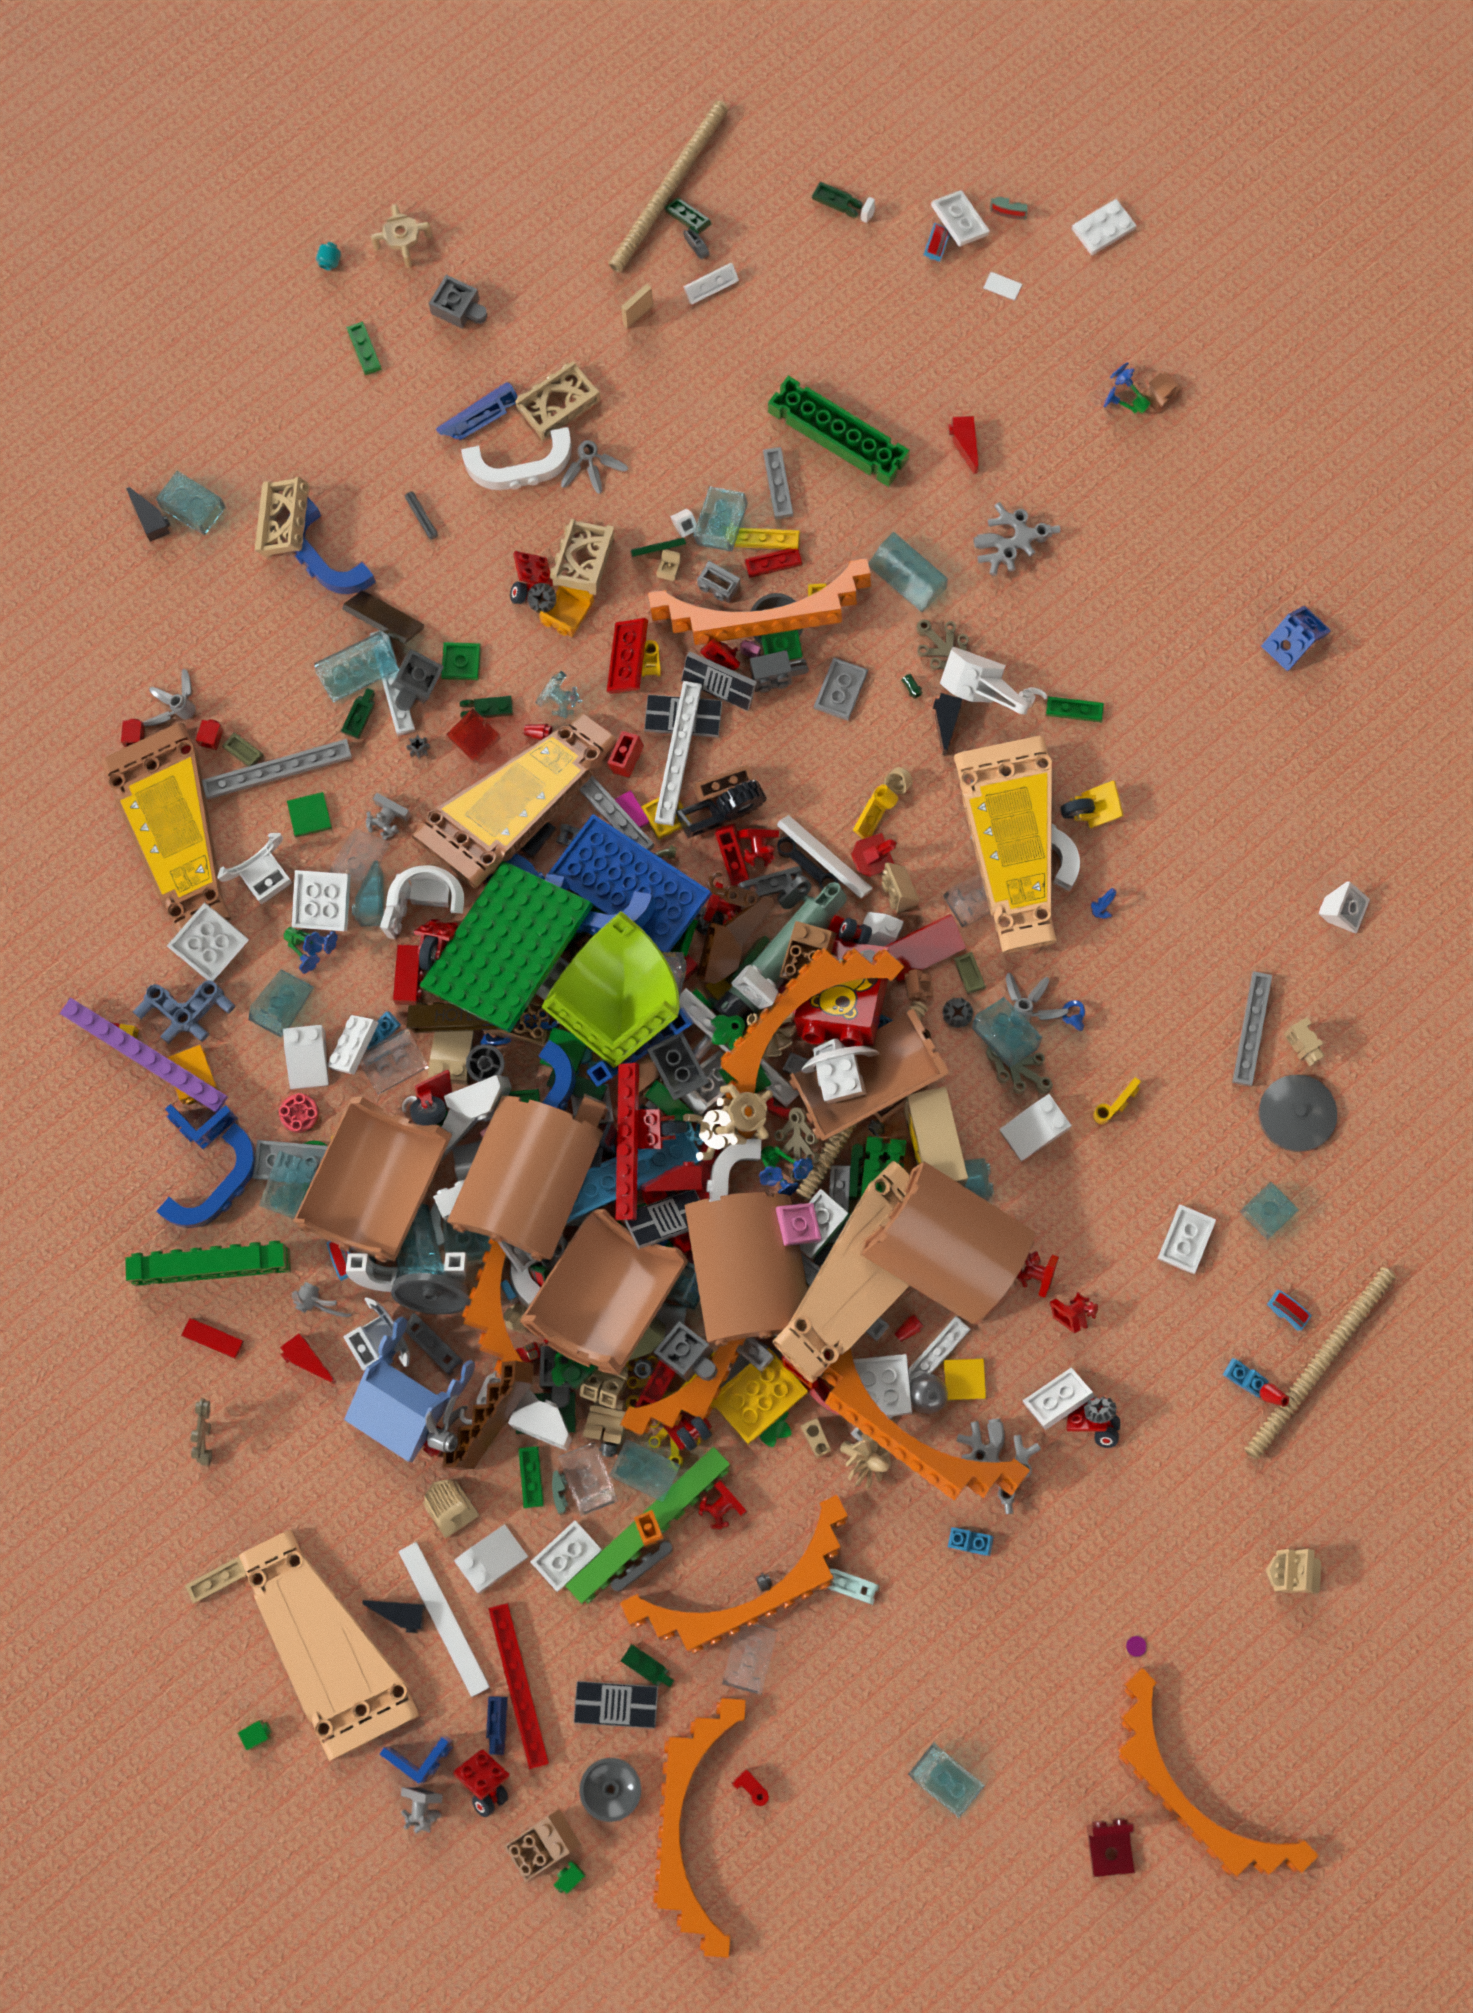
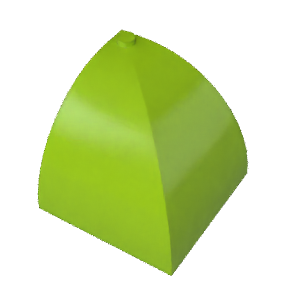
(615, 991)

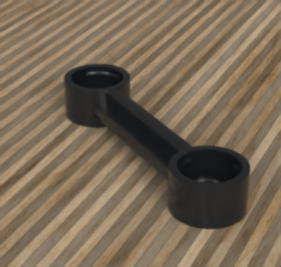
(804, 862)

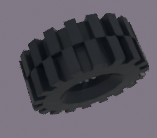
(741, 800)

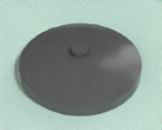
(1297, 1113)
(430, 1293)

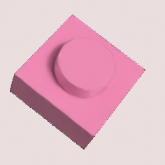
(750, 649)

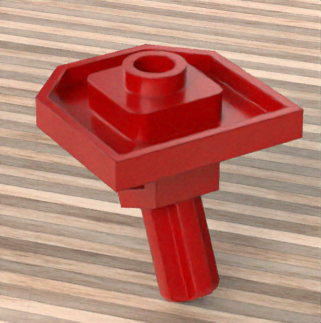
(872, 854)

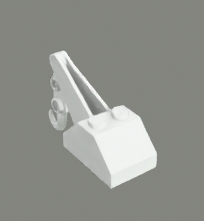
(980, 681)
(470, 1106)
(531, 1417)

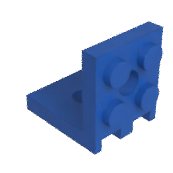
(1301, 630)
(208, 1131)
(429, 1766)

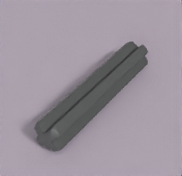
(421, 515)

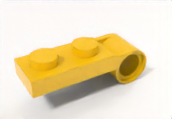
(882, 799)
(1119, 1105)

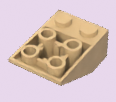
(900, 888)

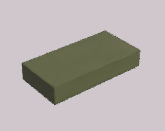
(242, 750)
(969, 973)

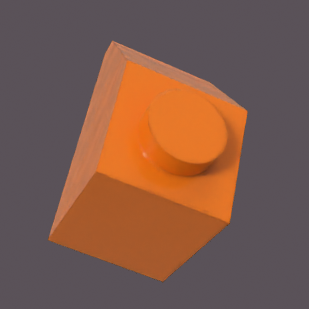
(648, 1528)

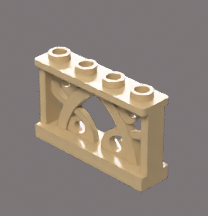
(552, 384)
(271, 505)
(592, 577)

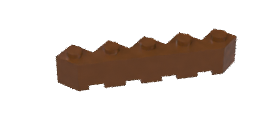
(490, 1417)

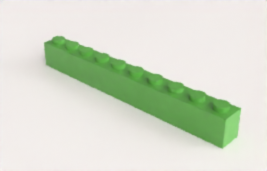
(629, 1542)

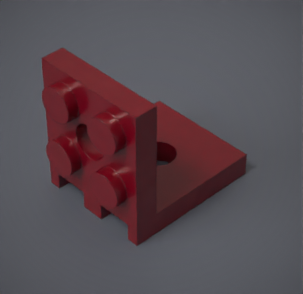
(1106, 1835)

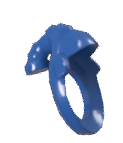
(1102, 904)
(1075, 1020)
(488, 1039)

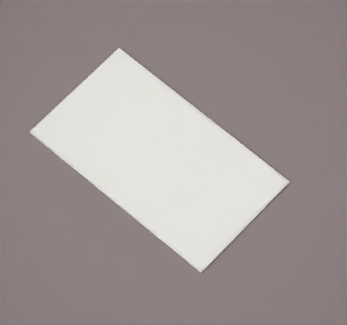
(1002, 286)

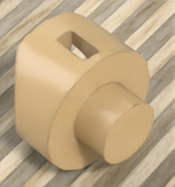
(898, 780)
(513, 1316)

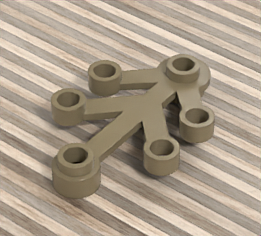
(943, 648)
(1019, 1068)
(797, 1120)
(203, 1428)

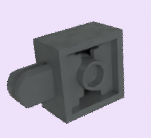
(462, 298)
(775, 671)
(415, 679)
(686, 1354)
(561, 1394)

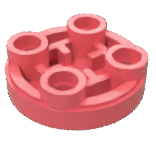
(299, 1113)

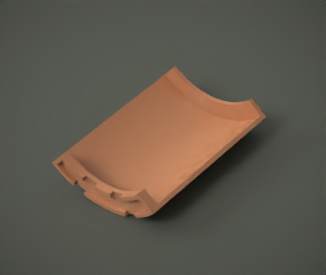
(902, 1067)
(526, 1176)
(371, 1180)
(950, 1244)
(742, 1268)
(603, 1294)

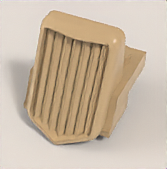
(449, 1506)
(1295, 1571)

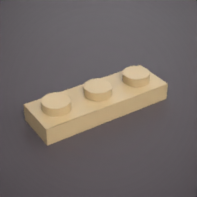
(216, 1580)

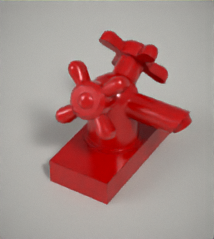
(718, 904)
(1038, 1272)
(721, 1506)

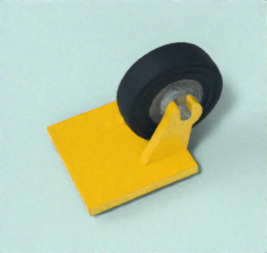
(1095, 805)

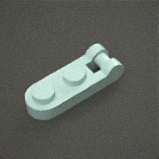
(852, 1585)

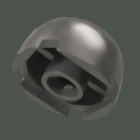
(484, 1062)
(928, 1393)

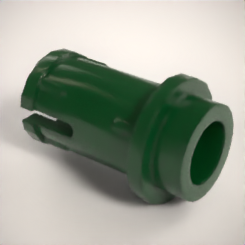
(913, 688)

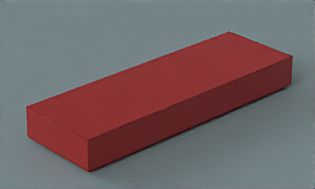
(772, 562)
(212, 1338)

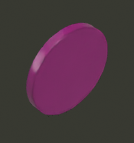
(1136, 1646)

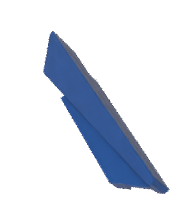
(480, 413)

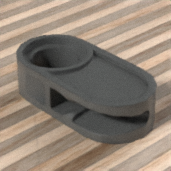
(696, 243)
(791, 895)

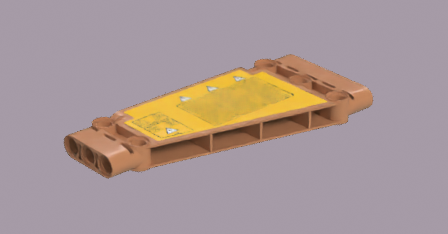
(513, 801)
(168, 820)

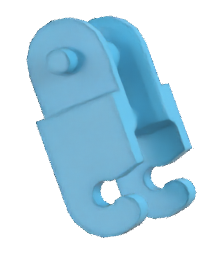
(690, 1134)

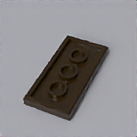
(383, 616)

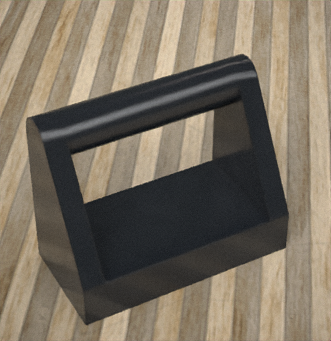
(703, 826)

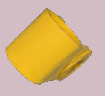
(651, 662)

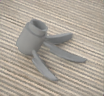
(592, 469)
(178, 703)
(1024, 1005)
(307, 1298)
(441, 1438)

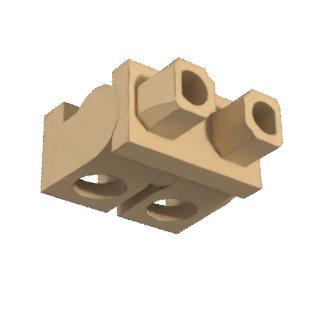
(1305, 1042)
(607, 1385)
(608, 1419)

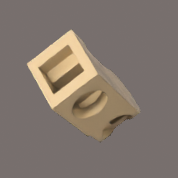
(816, 1437)

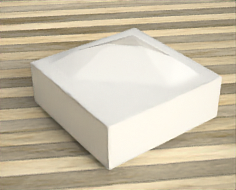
(868, 210)

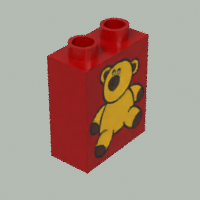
(845, 1010)

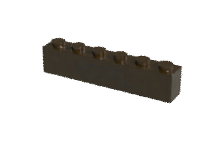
(445, 1018)

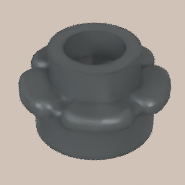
(876, 1127)
(638, 1368)
(608, 1449)
(763, 1582)

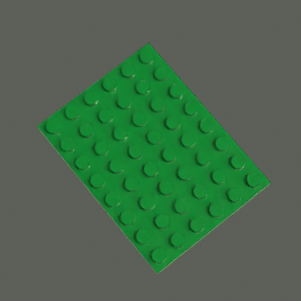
(506, 946)

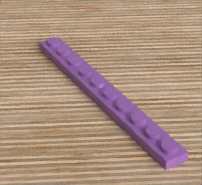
(144, 1055)

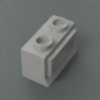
(709, 586)

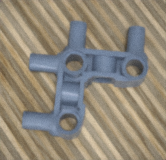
(194, 1008)

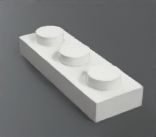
(711, 283)

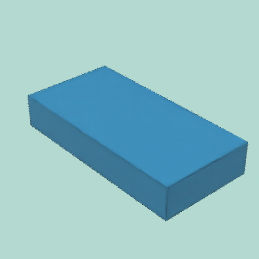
(509, 1292)

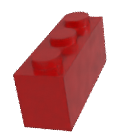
(407, 976)

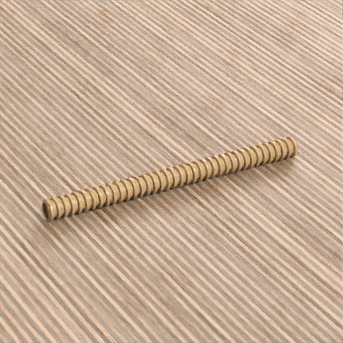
(668, 186)
(836, 1141)
(1321, 1361)

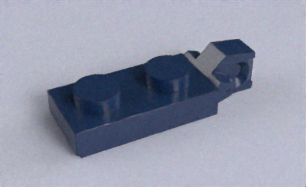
(496, 1724)

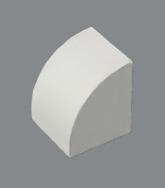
(684, 522)

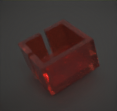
(472, 737)

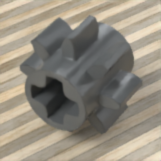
(414, 745)

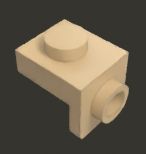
(669, 565)

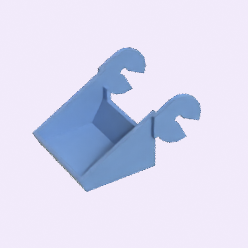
(395, 1406)

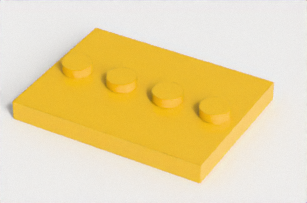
(758, 1399)

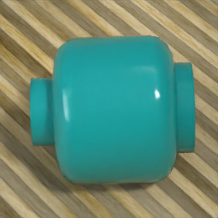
(328, 256)

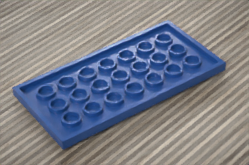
(611, 866)

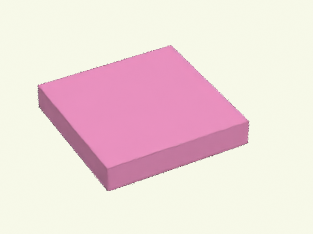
(798, 1224)

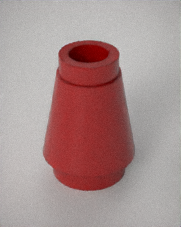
(538, 731)
(909, 1328)
(1272, 1394)

